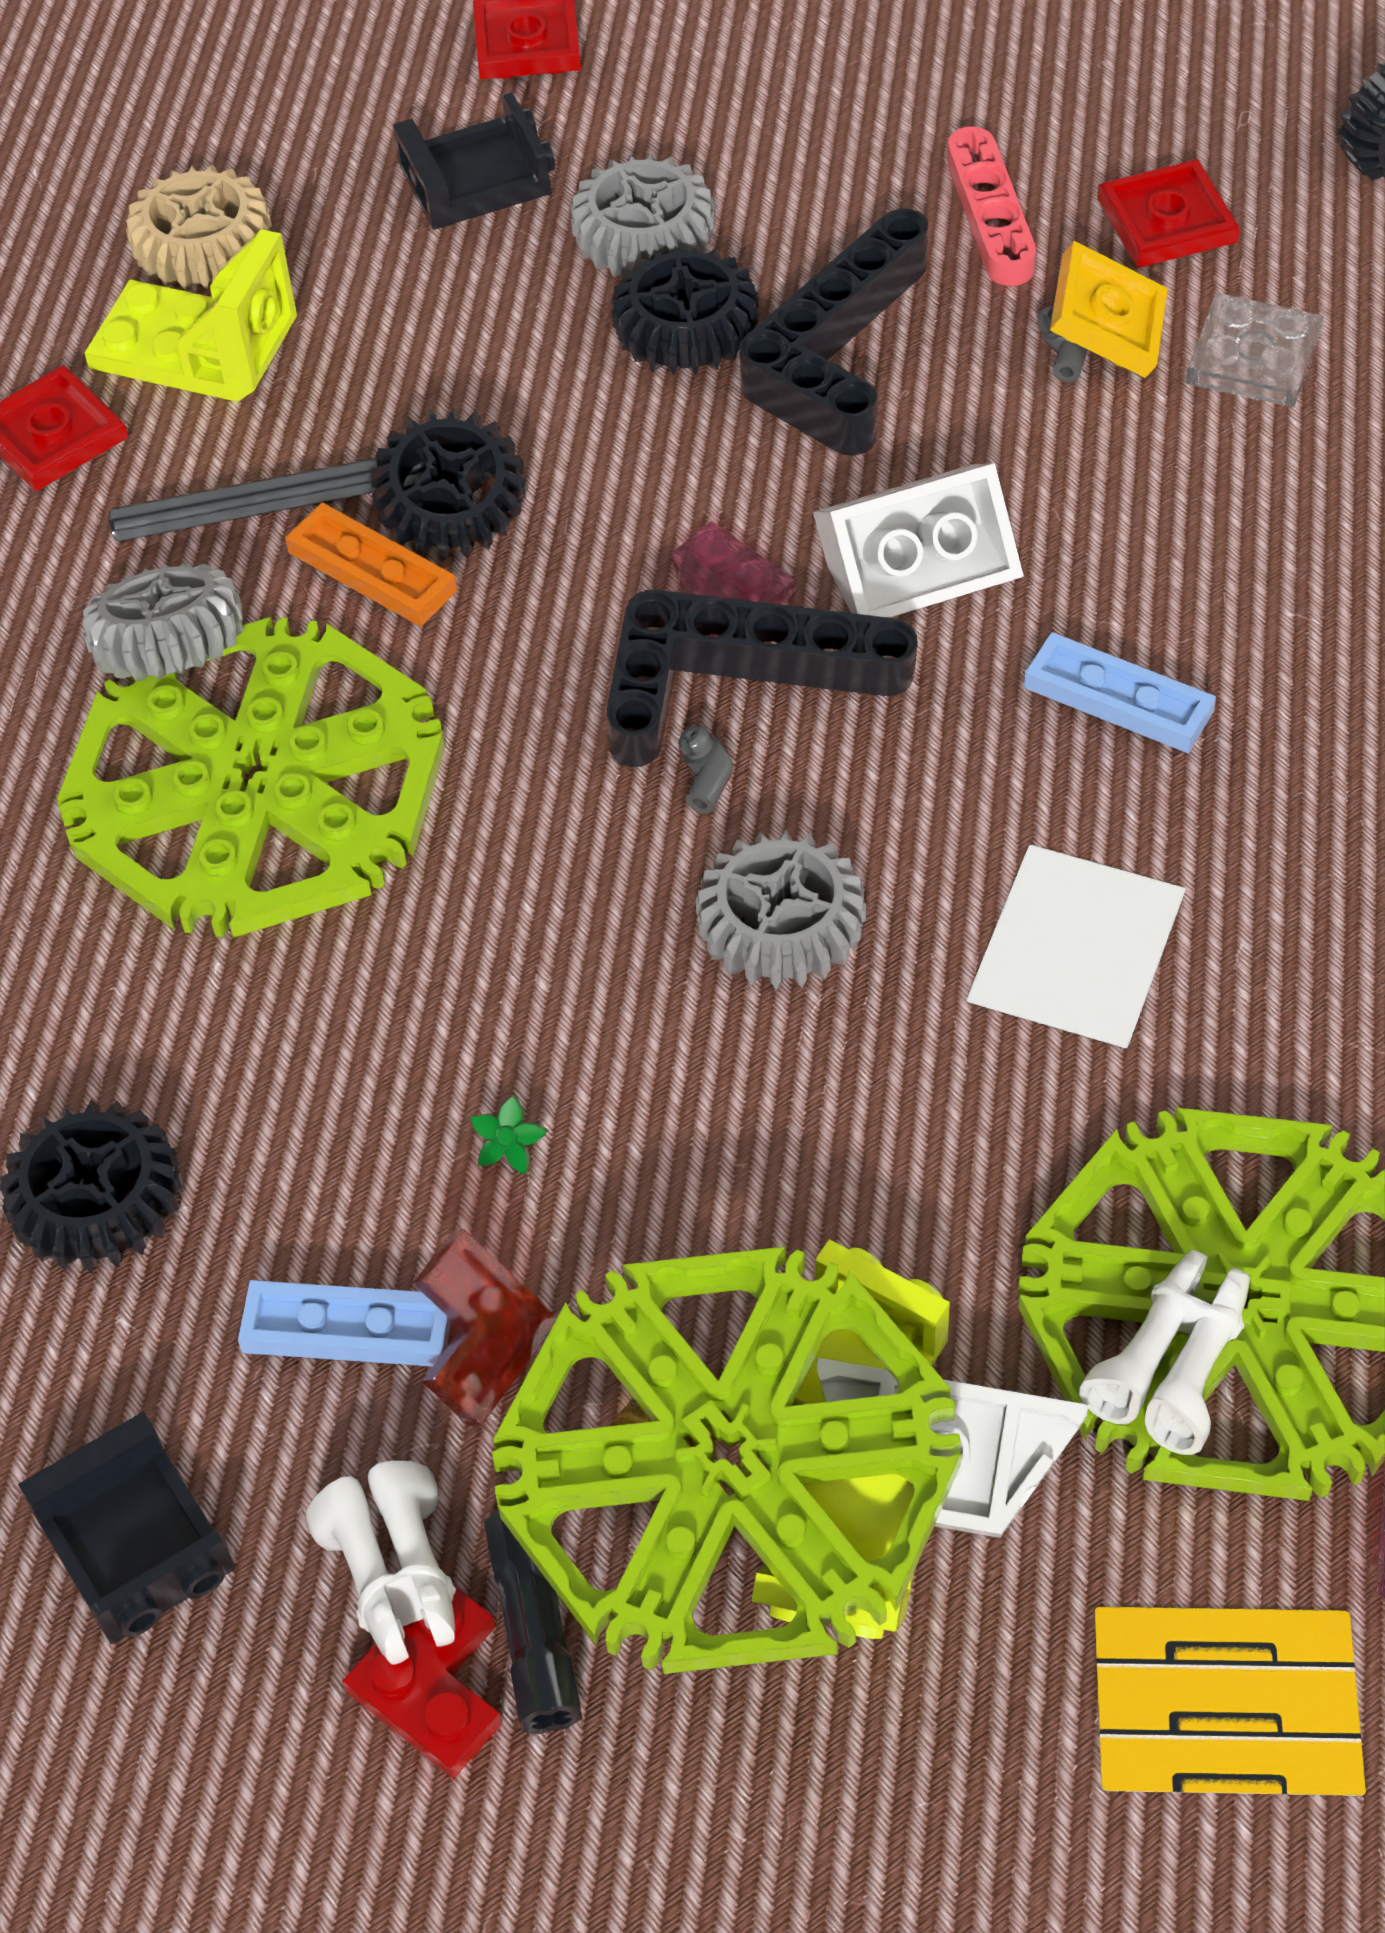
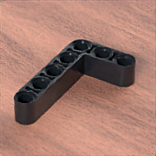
(789, 352)
(742, 654)

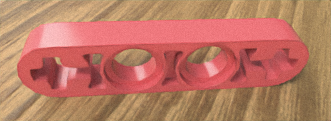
(988, 205)

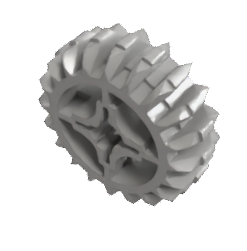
(640, 209)
(163, 621)
(770, 892)

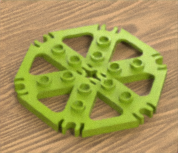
(286, 794)
(1287, 1300)
(777, 1455)

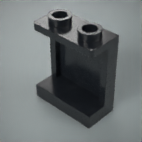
(476, 166)
(127, 1529)

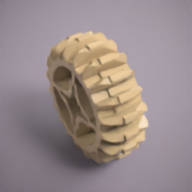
(194, 224)

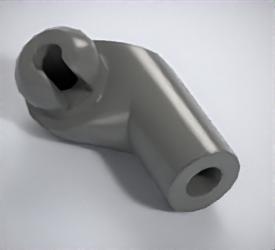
(1069, 355)
(709, 765)

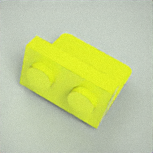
(910, 1304)
(869, 1517)

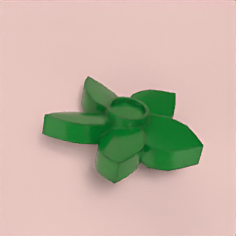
(507, 1135)

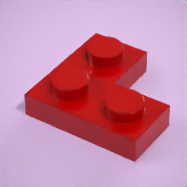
(422, 1695)

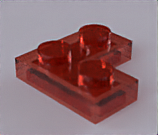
(497, 1325)

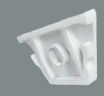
(1004, 1439)

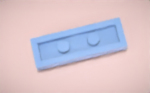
(1120, 692)
(342, 1323)

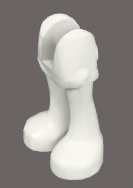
(1177, 1410)
(420, 1590)

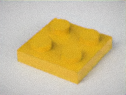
(1109, 309)

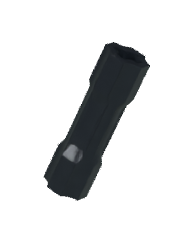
(538, 1651)

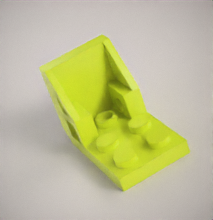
(199, 340)

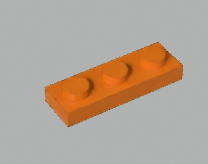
(371, 564)

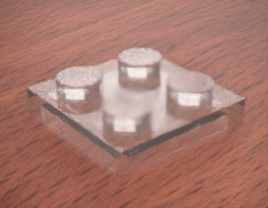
(1255, 349)

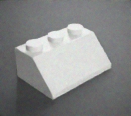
(920, 542)

